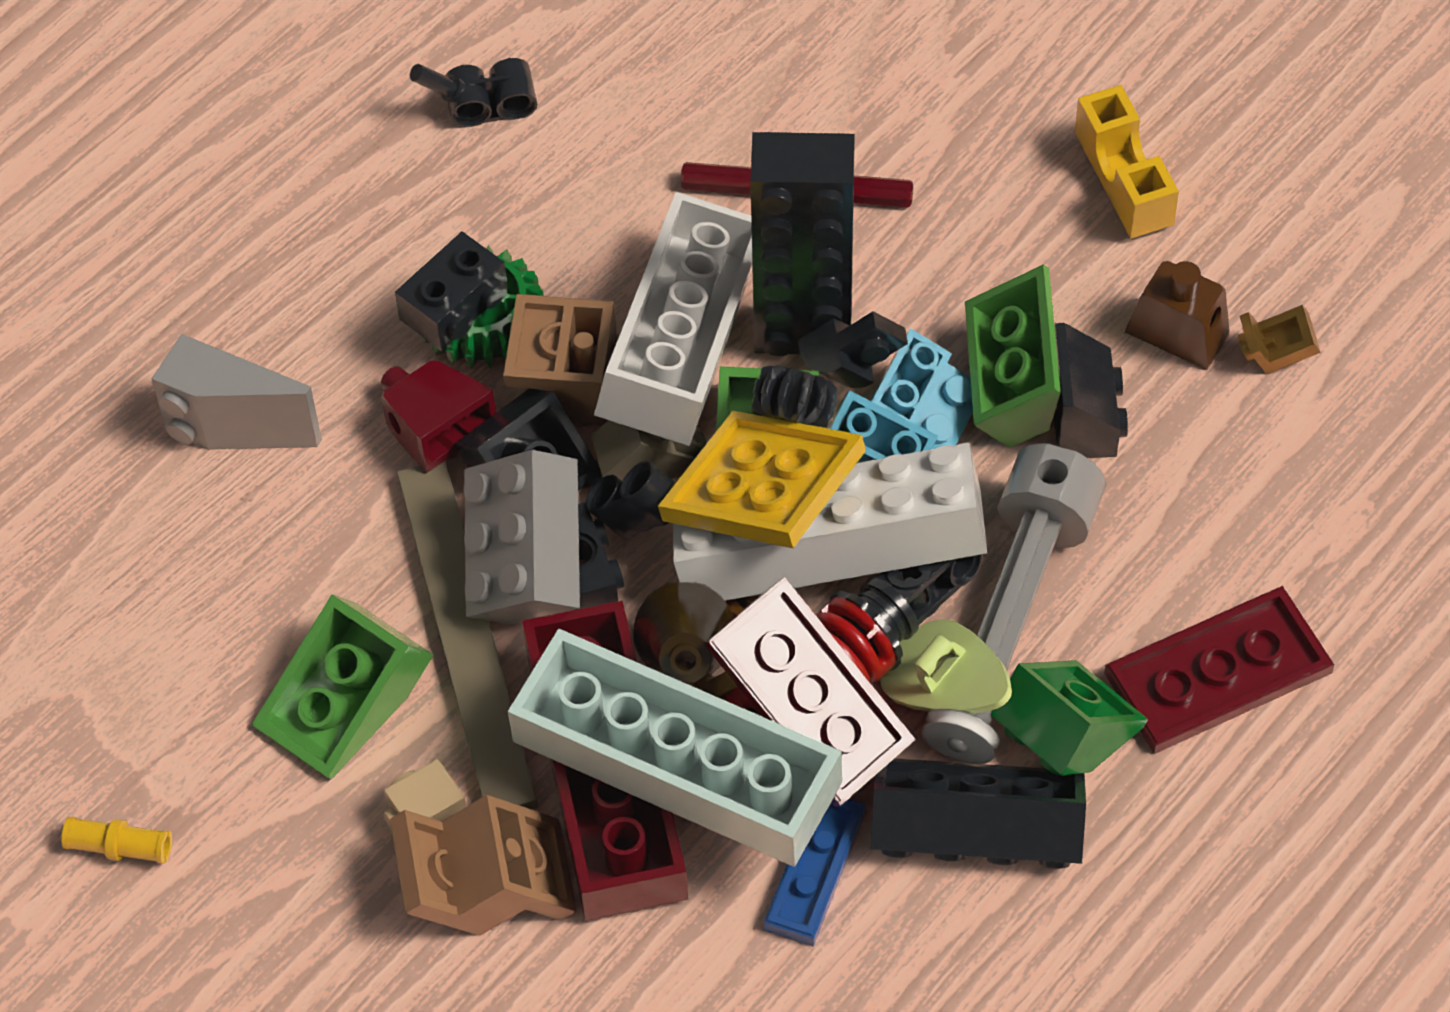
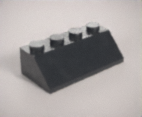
(979, 812)

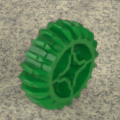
(492, 329)

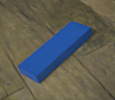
(810, 885)

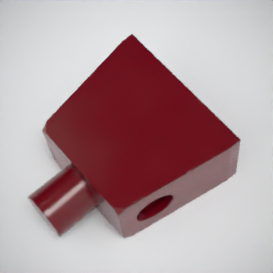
(433, 410)

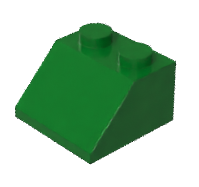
(1066, 716)

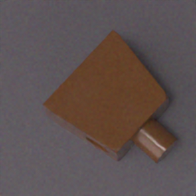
(1182, 314)

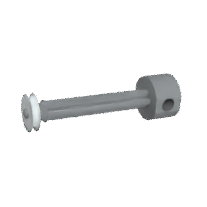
(1048, 506)

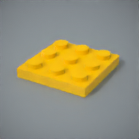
(762, 479)

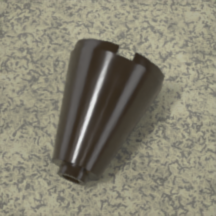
(675, 626)

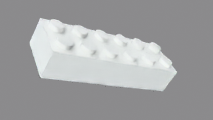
(679, 320)
(877, 521)

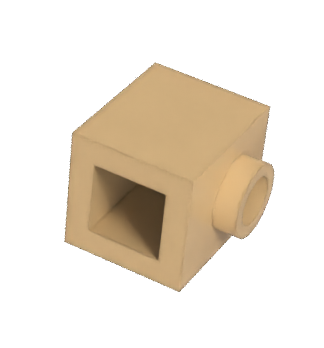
(424, 792)

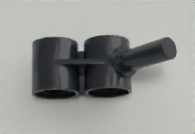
(479, 99)
(629, 504)

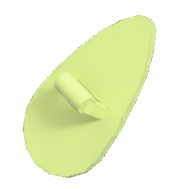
(948, 670)

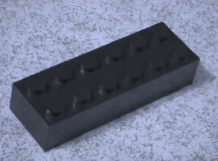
(800, 235)

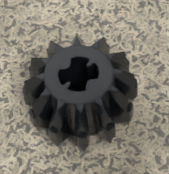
(794, 396)

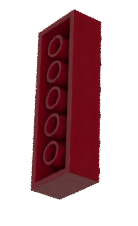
(619, 844)

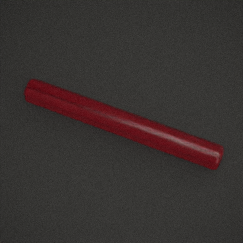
(737, 181)

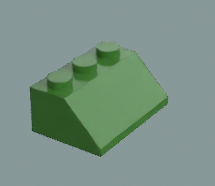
(1013, 358)

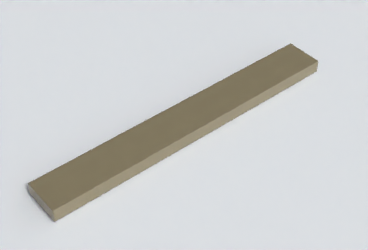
(465, 641)

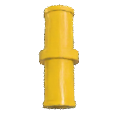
(116, 839)

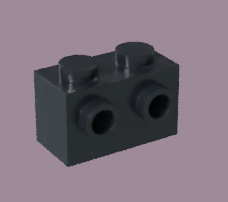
(452, 291)

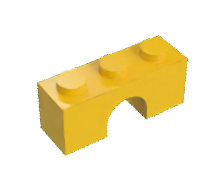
(1135, 185)

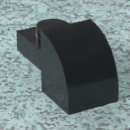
(850, 351)

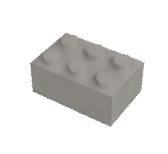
(521, 537)

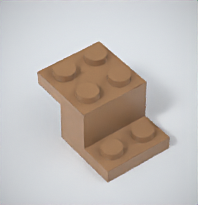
(562, 349)
(482, 865)

